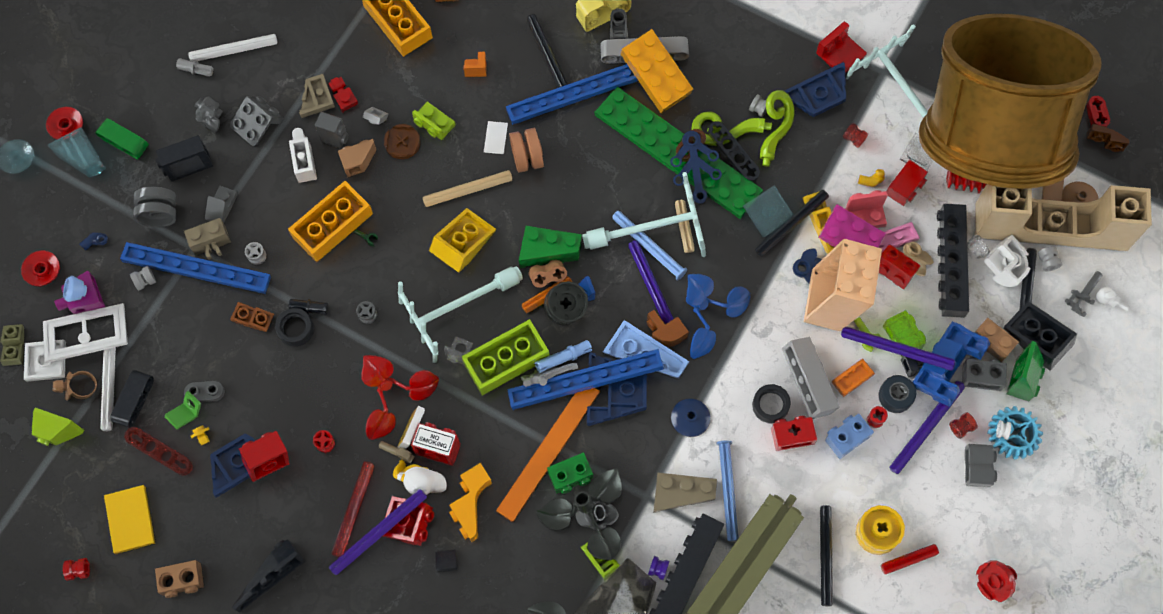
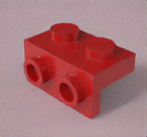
(897, 266)

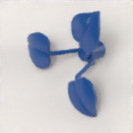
(698, 289)

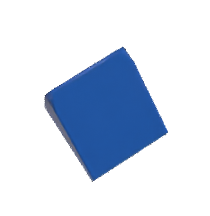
(587, 285)

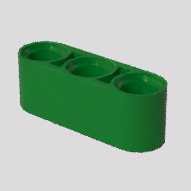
(122, 138)

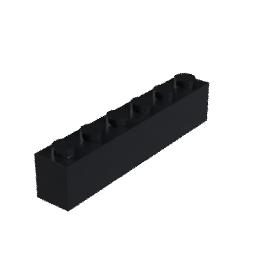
(689, 566)

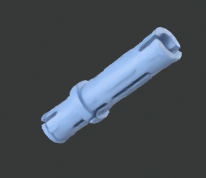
(558, 358)

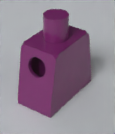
(91, 301)

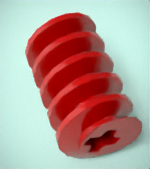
(958, 180)

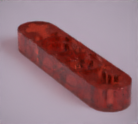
(159, 449)

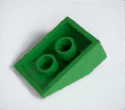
(1026, 373)

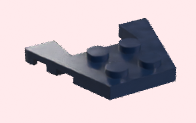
(623, 396)

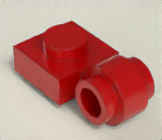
(343, 97)

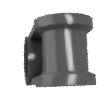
(618, 29)

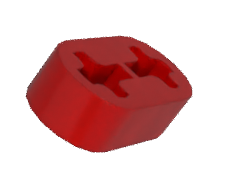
(1100, 112)

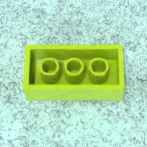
(505, 357)

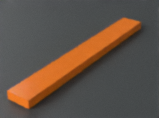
(546, 454)

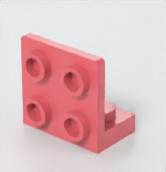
(869, 207)

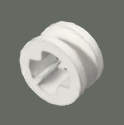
(1003, 430)

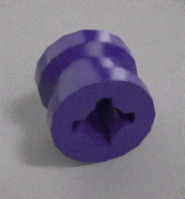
(658, 568)

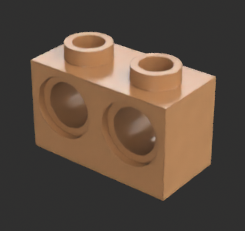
(179, 573)

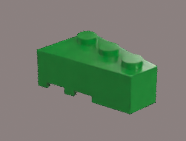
(545, 245)

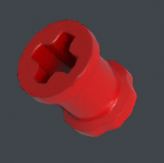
(875, 422)

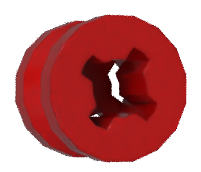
(321, 438)

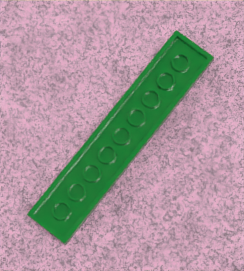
(660, 141)

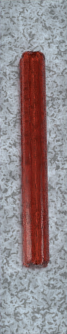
(353, 508)

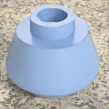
(74, 289)

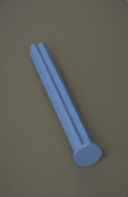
(728, 490)

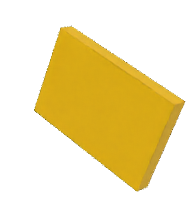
(129, 519)

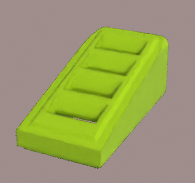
(607, 573)

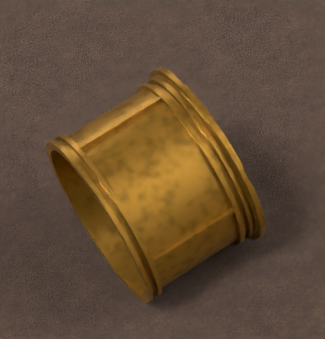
(1010, 100)

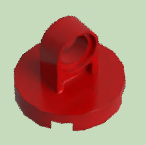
(996, 580)

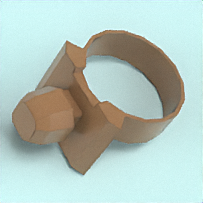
(60, 386)

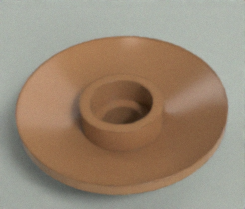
(1072, 191)

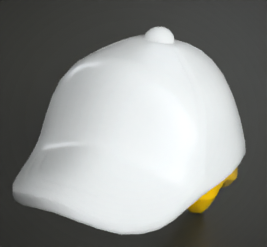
(418, 477)

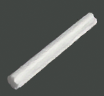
(232, 48)
(107, 389)

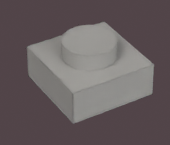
(375, 116)

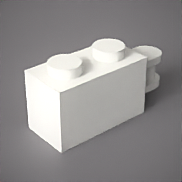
(302, 157)

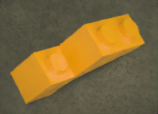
(465, 508)

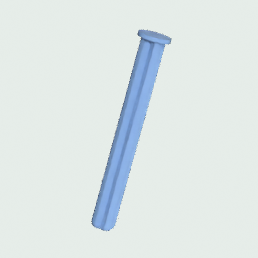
(651, 246)

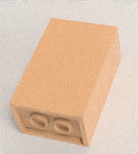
(843, 285)

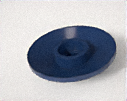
(687, 426)

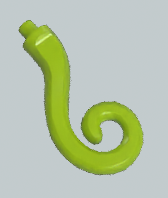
(750, 125)
(768, 147)

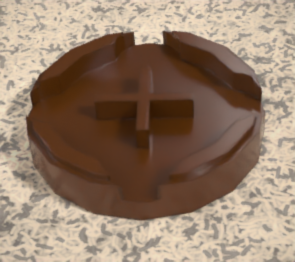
(402, 141)

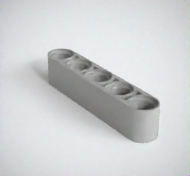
(611, 49)

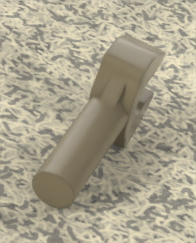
(400, 452)

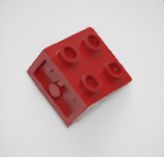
(840, 48)

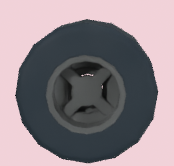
(902, 389)

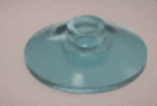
(11, 151)

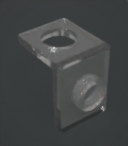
(456, 356)

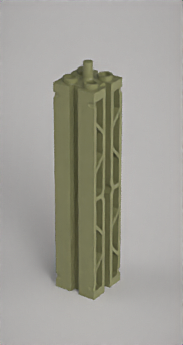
(749, 558)

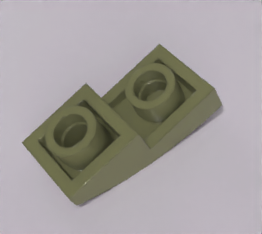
(13, 345)

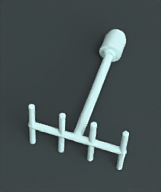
(882, 54)
(600, 238)
(503, 280)

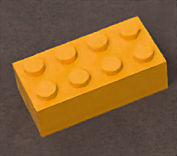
(400, 23)
(656, 71)
(330, 221)

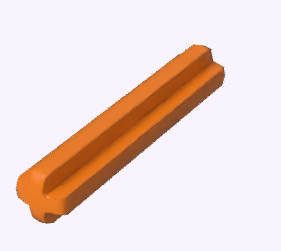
(538, 299)

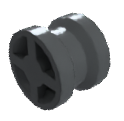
(368, 309)

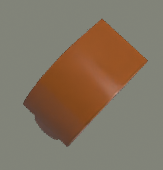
(667, 334)

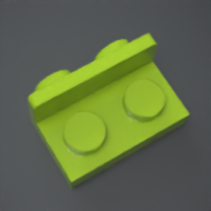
(433, 120)

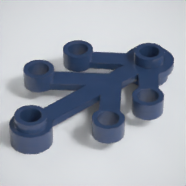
(695, 163)

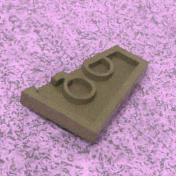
(682, 490)

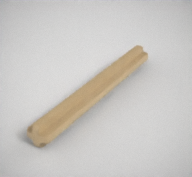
(467, 188)

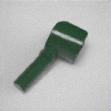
(366, 236)

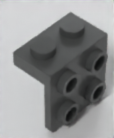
(254, 119)

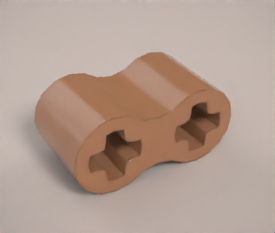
(547, 273)

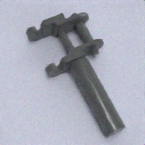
(1084, 295)

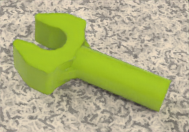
(862, 327)

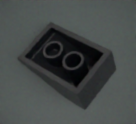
(1050, 335)

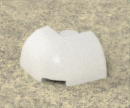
(1008, 262)

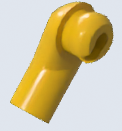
(873, 180)

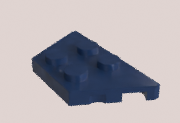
(820, 91)
(228, 466)

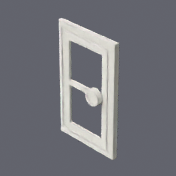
(85, 347)

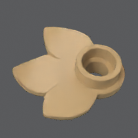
(915, 252)

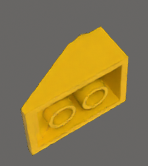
(461, 239)

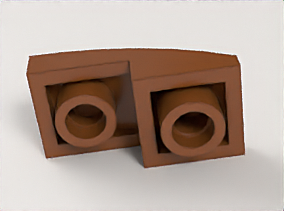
(252, 317)

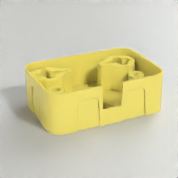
(597, 12)

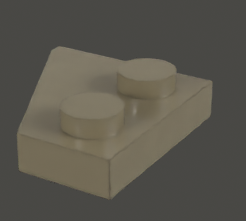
(316, 96)

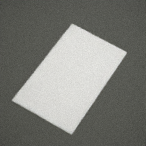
(495, 137)

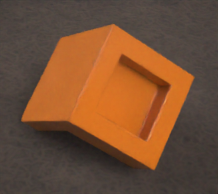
(475, 67)

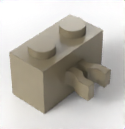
(207, 237)

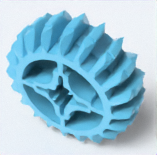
(1026, 448)

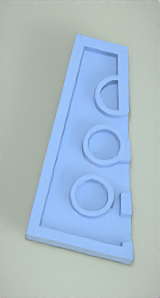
(632, 341)

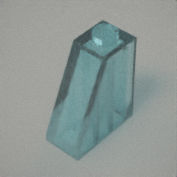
(78, 152)

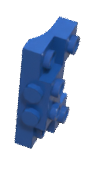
(954, 344)

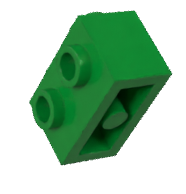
(570, 473)

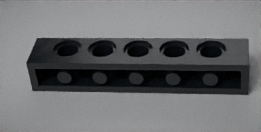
(957, 216)

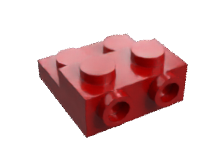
(413, 526)

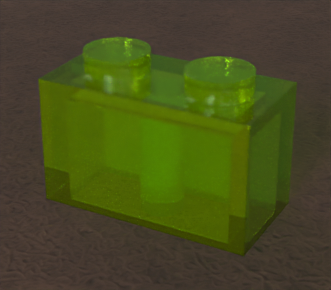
(903, 330)

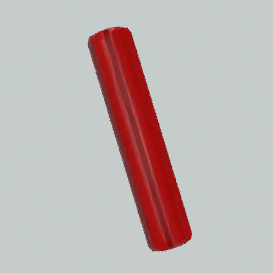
(909, 559)

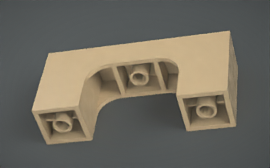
(1106, 223)

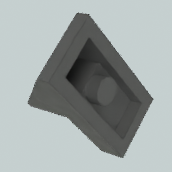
(220, 204)

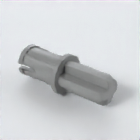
(194, 67)

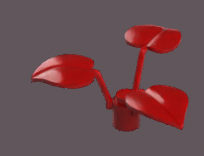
(377, 372)

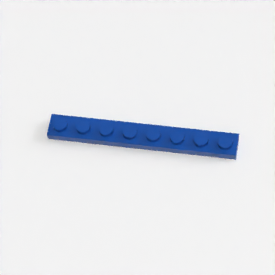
(570, 94)
(195, 268)
(586, 379)

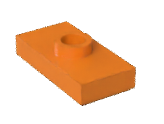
(853, 377)

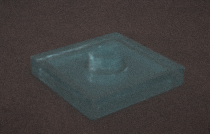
(768, 211)

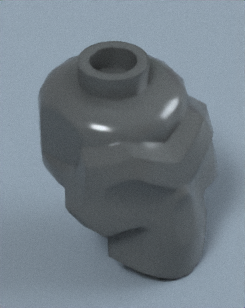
(208, 113)
(603, 514)

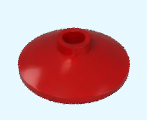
(60, 118)
(35, 263)

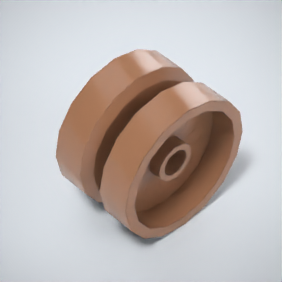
(526, 150)

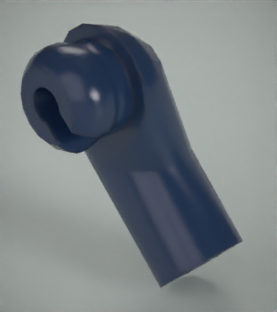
(94, 239)

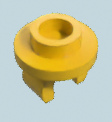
(201, 435)

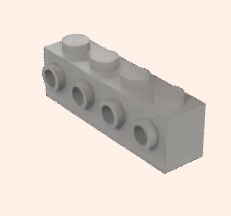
(810, 377)

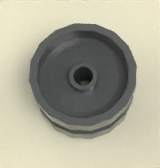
(154, 207)

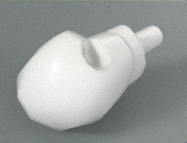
(1109, 296)

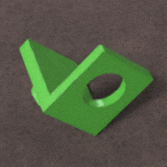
(185, 412)

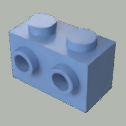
(849, 435)

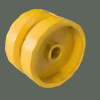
(885, 519)

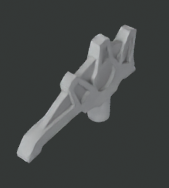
(542, 377)

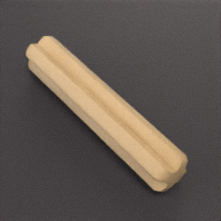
(684, 226)

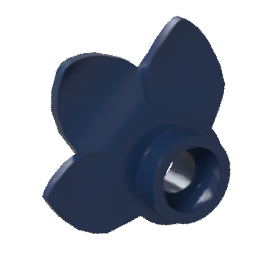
(808, 261)

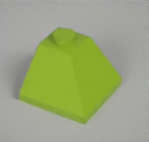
(53, 428)

